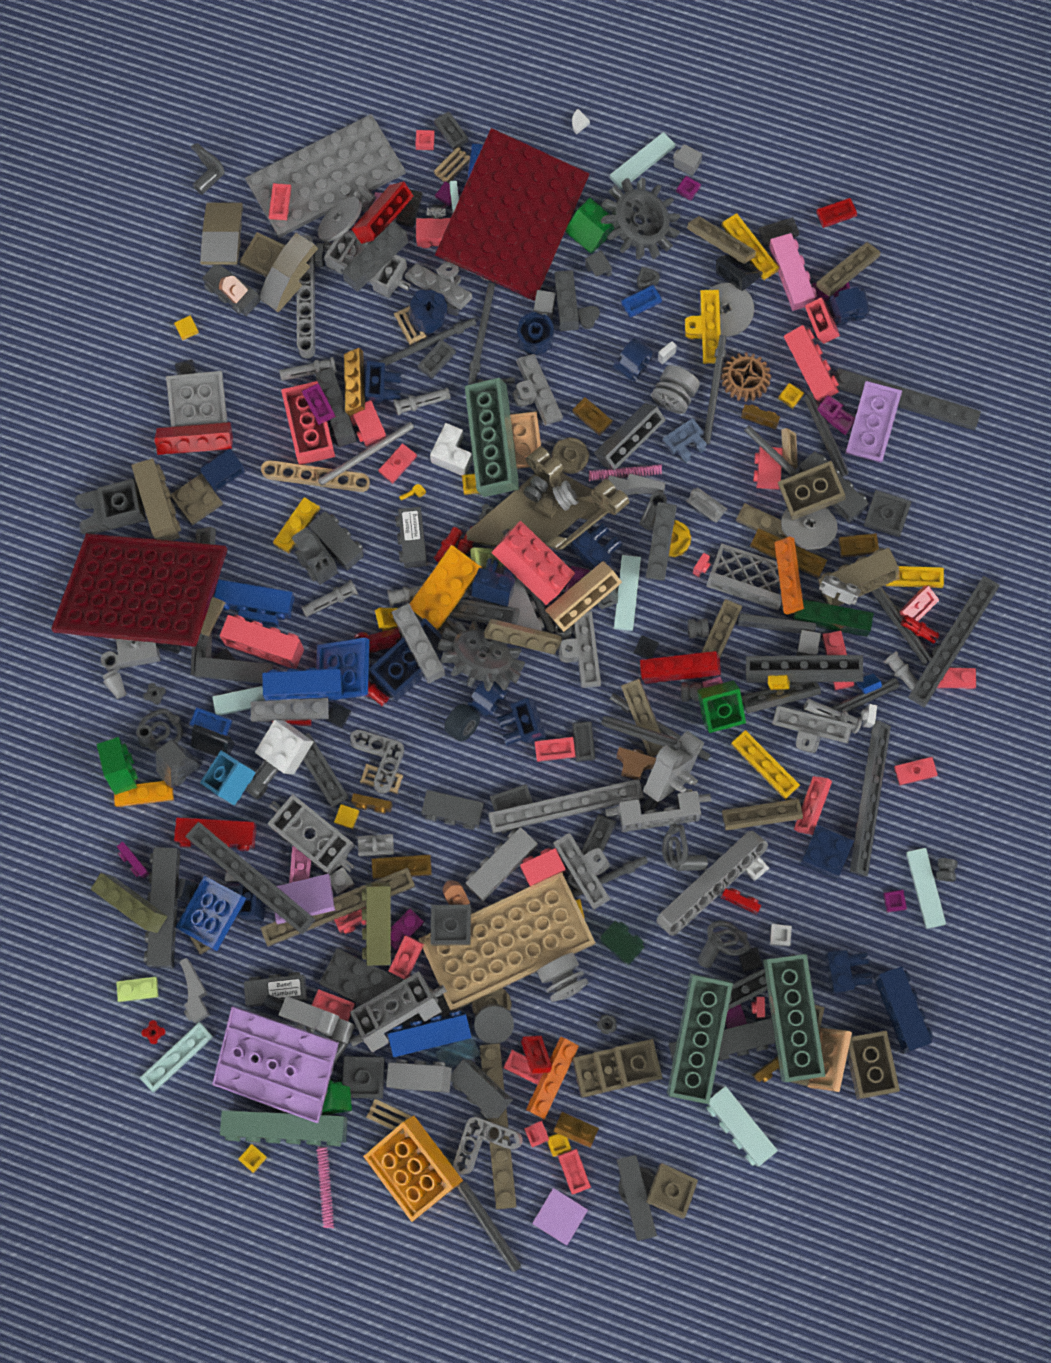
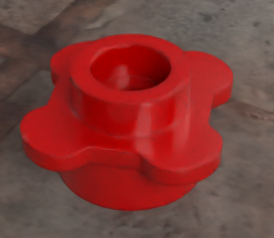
(159, 1032)

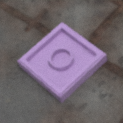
(560, 1216)

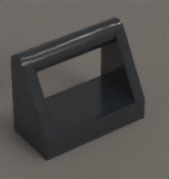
(735, 276)
(210, 741)

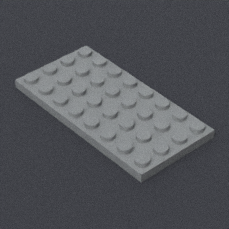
(328, 173)

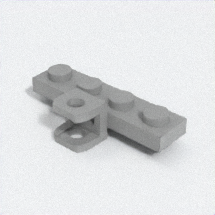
(442, 282)
(536, 390)
(583, 650)
(290, 710)
(811, 728)
(585, 869)

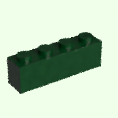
(836, 618)

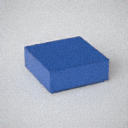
(869, 683)

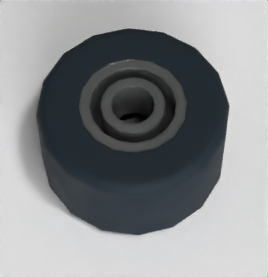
(462, 722)

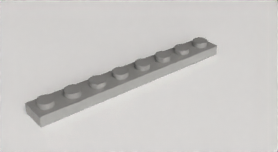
(564, 806)

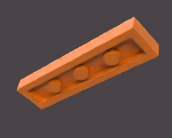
(789, 575)
(550, 1082)

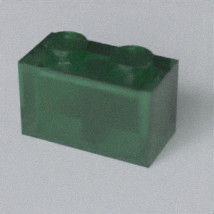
(622, 943)

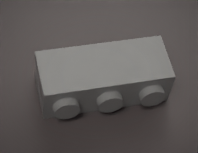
(419, 1076)

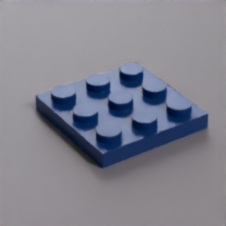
(352, 660)
(210, 913)

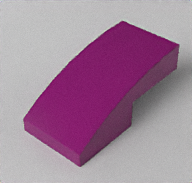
(835, 415)

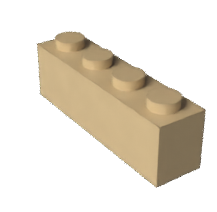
(583, 596)

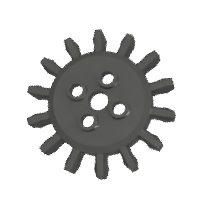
(648, 208)
(496, 664)

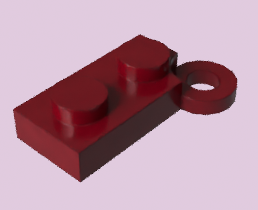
(381, 640)

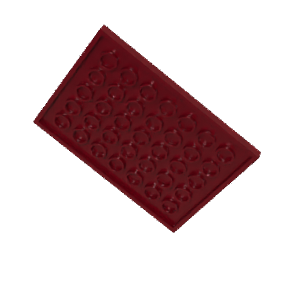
(512, 214)
(140, 589)

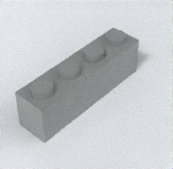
(527, 608)
(418, 643)
(501, 863)

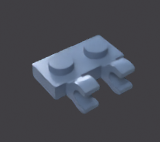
(682, 437)

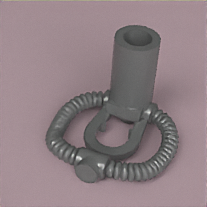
(214, 172)
(145, 734)
(683, 861)
(714, 943)

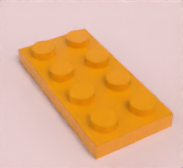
(445, 587)

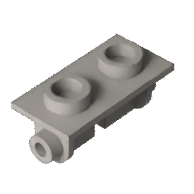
(706, 504)
(848, 592)

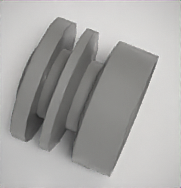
(675, 389)
(562, 977)

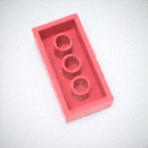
(310, 440)
(533, 562)
(261, 641)

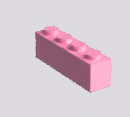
(792, 271)

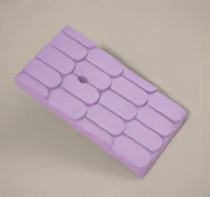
(290, 1068)

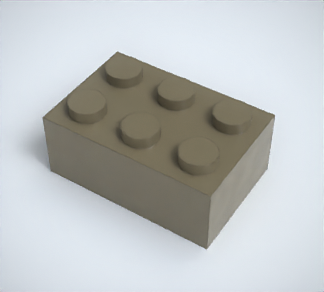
(811, 490)
(872, 1065)

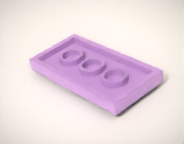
(873, 422)

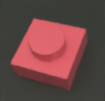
(425, 139)
(702, 565)
(758, 1007)
(536, 1134)

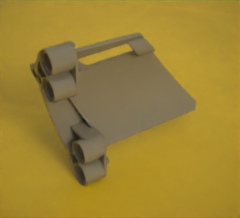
(592, 506)

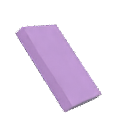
(311, 894)

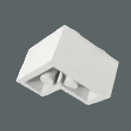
(447, 451)

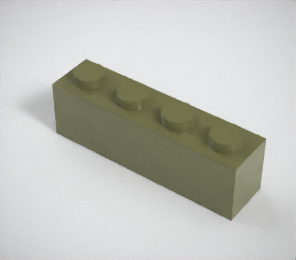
(129, 902)
(377, 924)

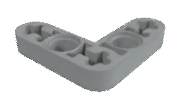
(385, 752)
(482, 1133)

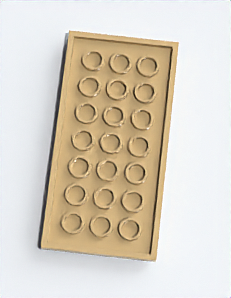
(510, 941)

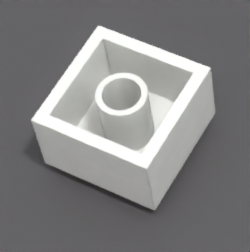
(284, 747)

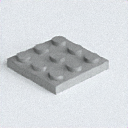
(196, 399)

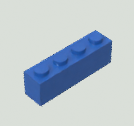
(255, 599)
(302, 684)
(429, 1034)

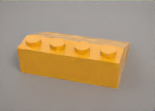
(413, 1168)

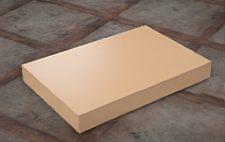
(525, 436)
(834, 1052)

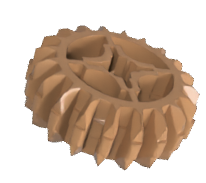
(753, 379)

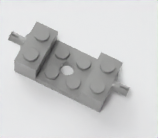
(348, 247)
(687, 811)
(327, 848)
(410, 997)

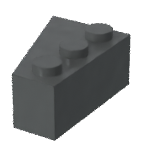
(175, 763)

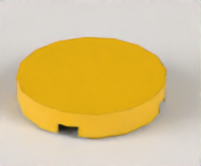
(680, 539)

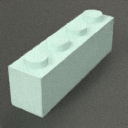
(741, 1126)

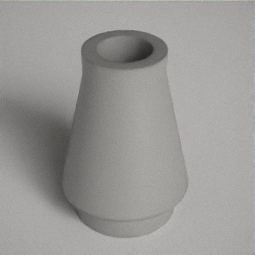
(114, 684)

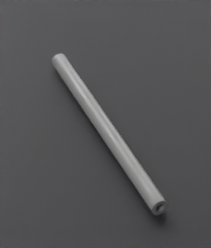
(366, 453)

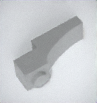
(637, 485)
(195, 1007)

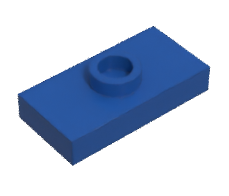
(641, 301)
(265, 619)
(211, 721)

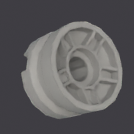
(565, 495)

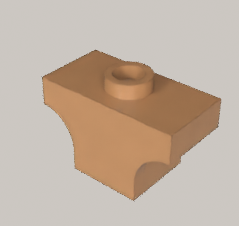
(634, 762)

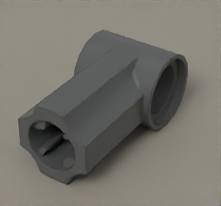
(648, 518)
(261, 779)

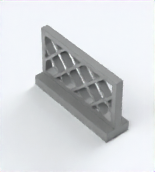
(741, 588)

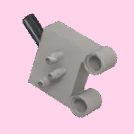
(135, 653)
(672, 770)
(311, 1018)

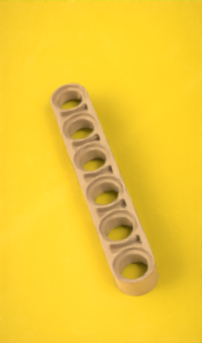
(316, 473)

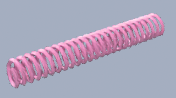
(604, 474)
(325, 1187)

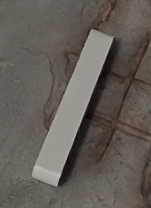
(304, 305)
(712, 883)

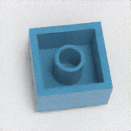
(227, 777)

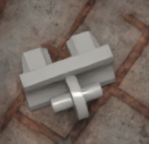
(375, 845)

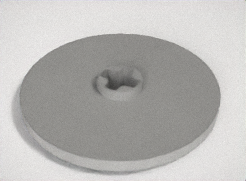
(339, 219)
(740, 305)
(816, 537)

